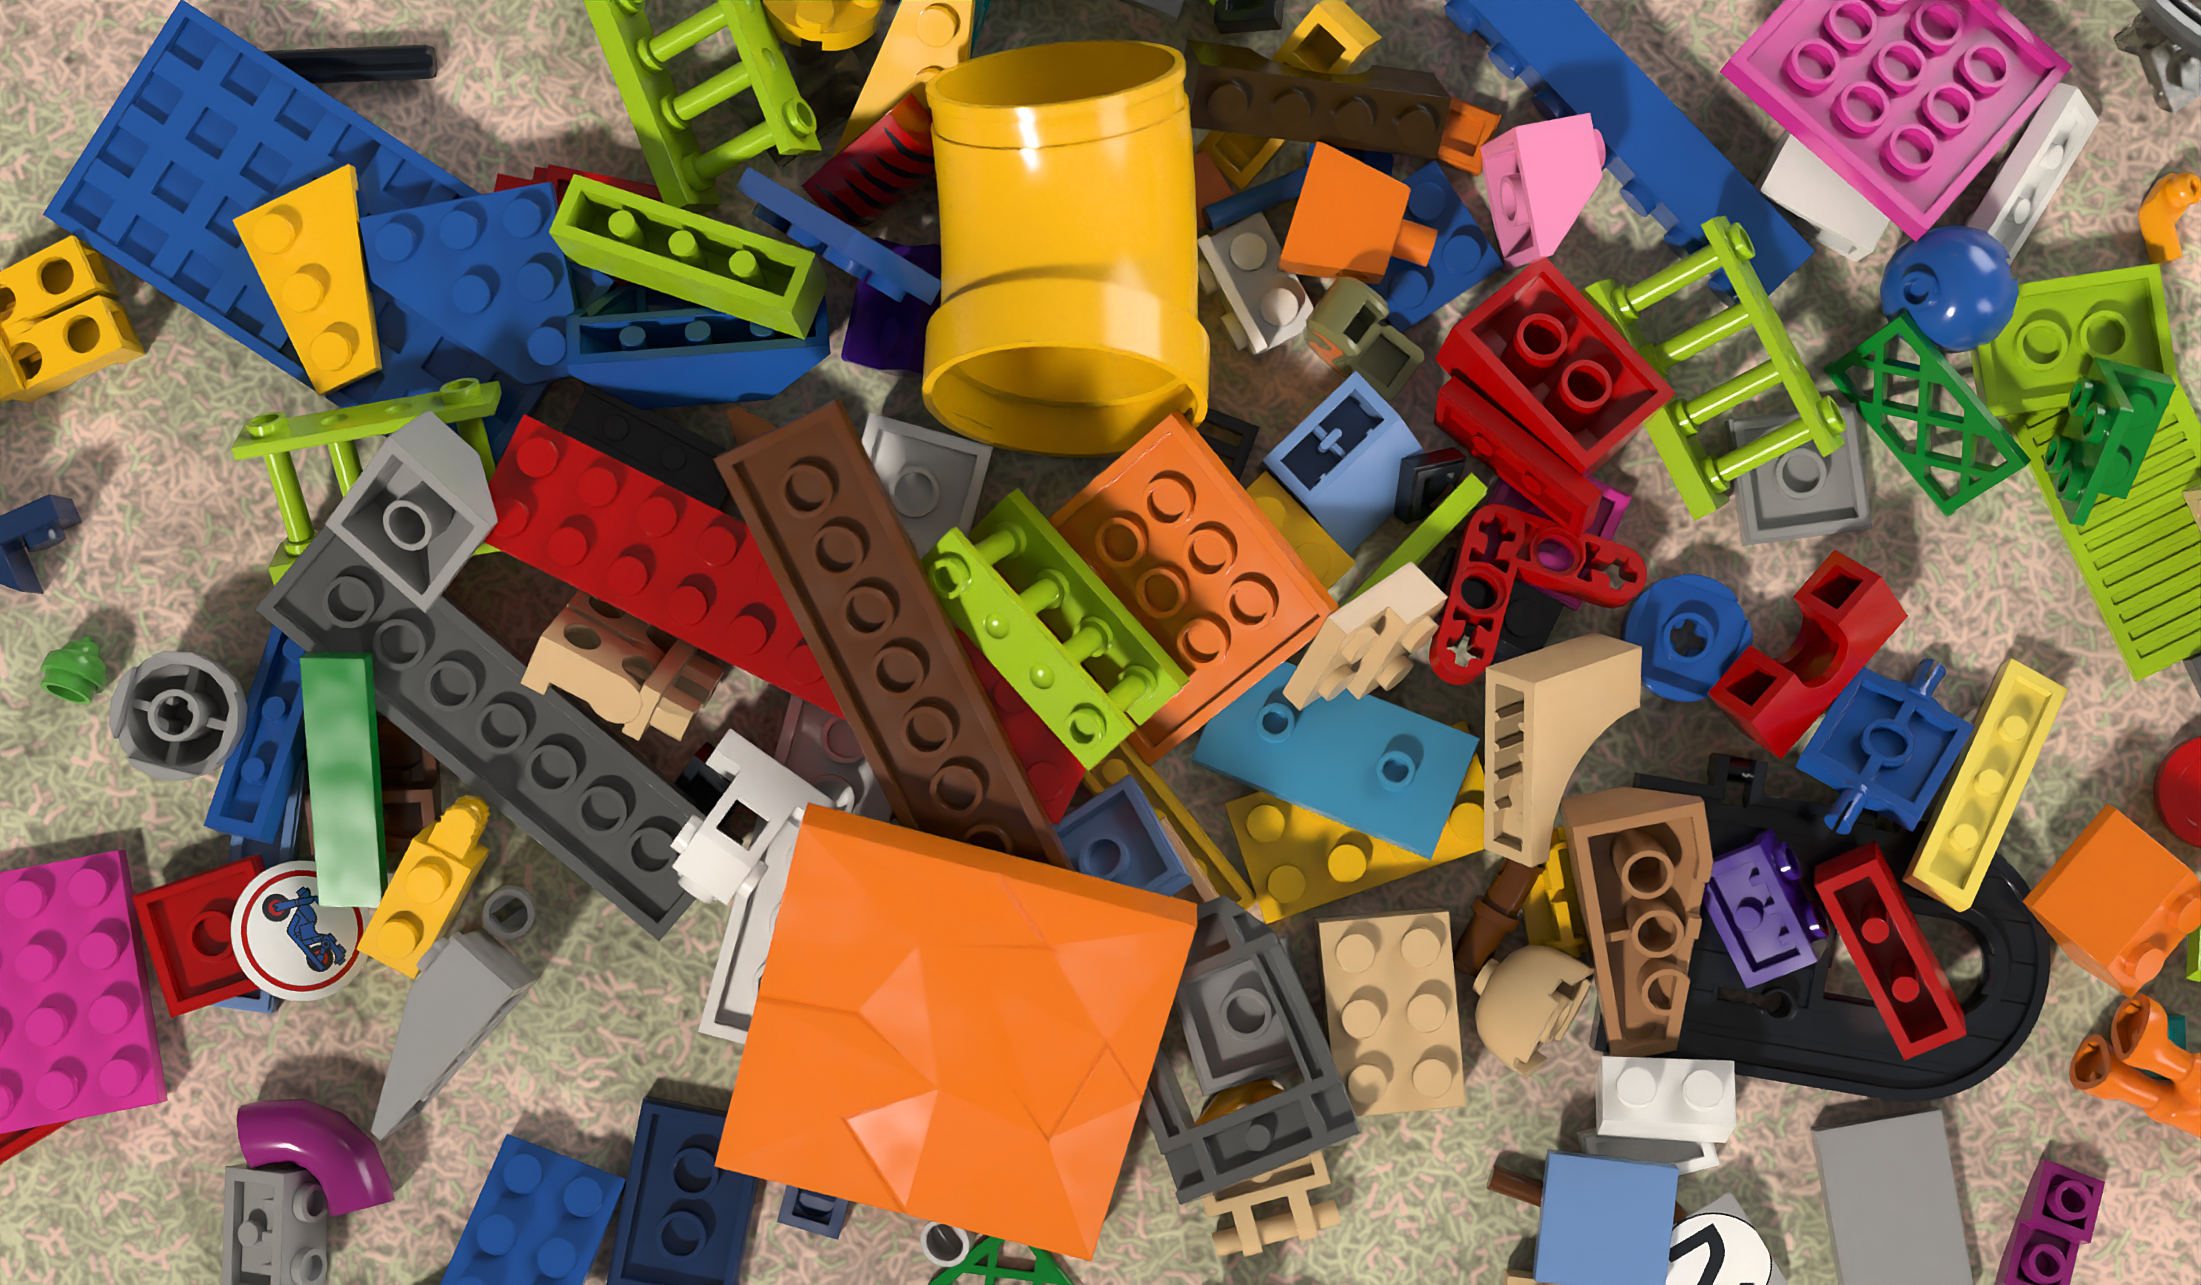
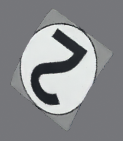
(1720, 1249)

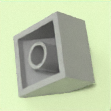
(418, 509)

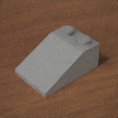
(447, 1016)

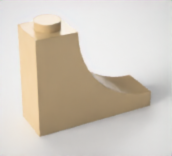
(1539, 725)

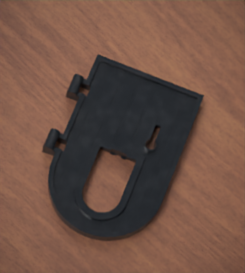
(1835, 1037)

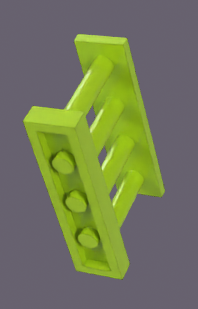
(665, 118)
(1673, 429)
(276, 435)
(1078, 609)

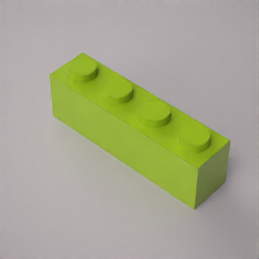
(689, 256)

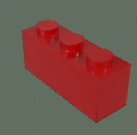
(1890, 950)

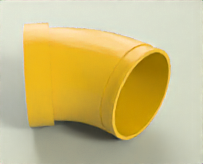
(1065, 249)

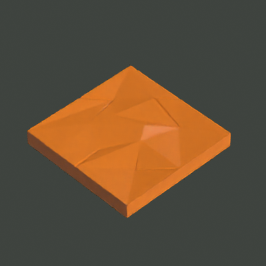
(953, 1032)

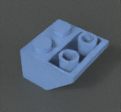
(1345, 462)

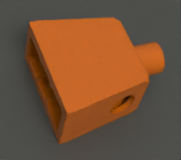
(1351, 222)

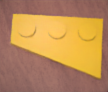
(919, 45)
(316, 275)

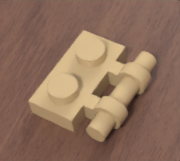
(1289, 1181)

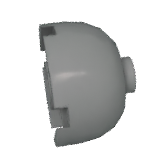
(178, 715)

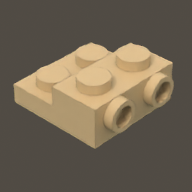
(1369, 639)

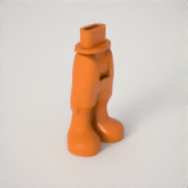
(2142, 1041)

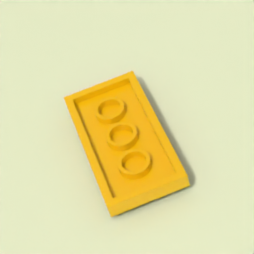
(1309, 860)

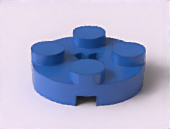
(1716, 621)

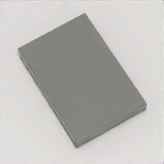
(1892, 1200)

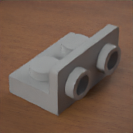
(273, 1227)

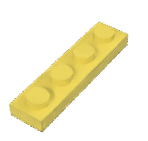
(1985, 785)

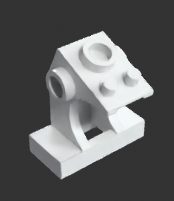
(711, 862)

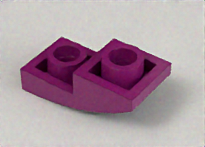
(2050, 1226)

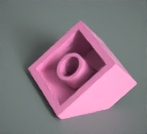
(1539, 184)

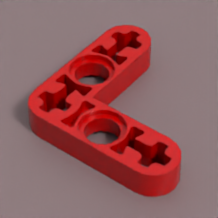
(1520, 560)

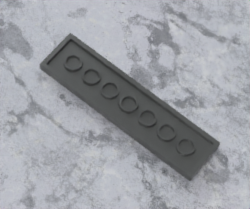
(521, 750)

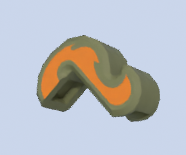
(1351, 337)

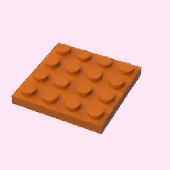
(1195, 571)

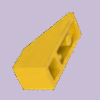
(1326, 41)

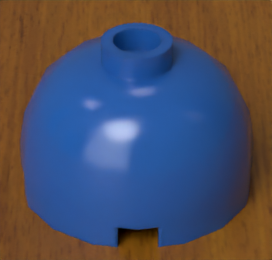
(1951, 287)

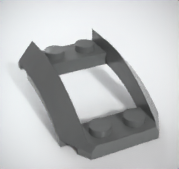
(1270, 1130)

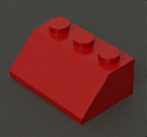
(1555, 368)

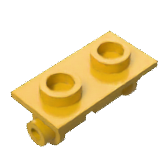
(1552, 906)

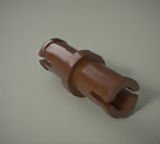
(1494, 915)

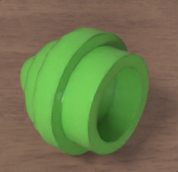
(75, 671)

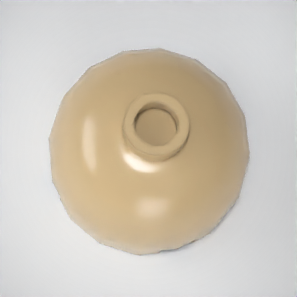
(1528, 1003)

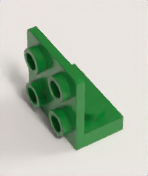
(2106, 434)

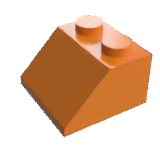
(2117, 902)

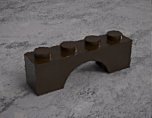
(1369, 110)

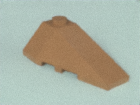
(1639, 892)

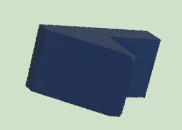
(37, 528)

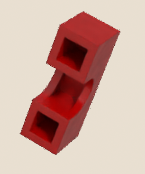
(1844, 623)

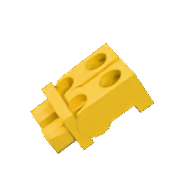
(60, 321)

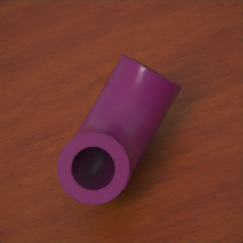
(322, 1143)

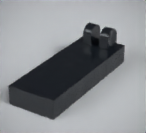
(649, 444)

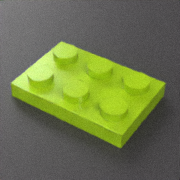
(2061, 330)

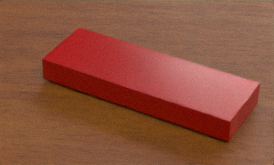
(1516, 457)

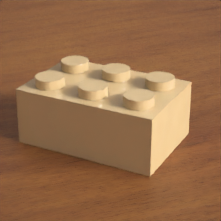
(1391, 1009)

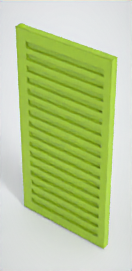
(2141, 550)

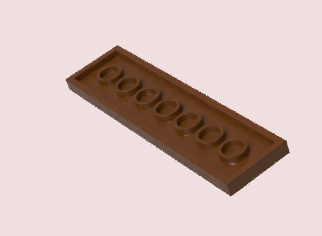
(884, 637)

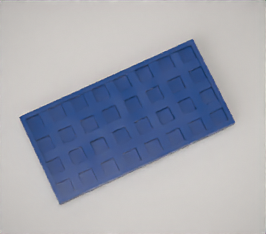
(225, 129)

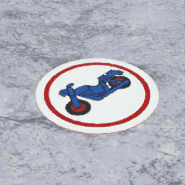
(291, 941)

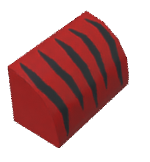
(877, 166)

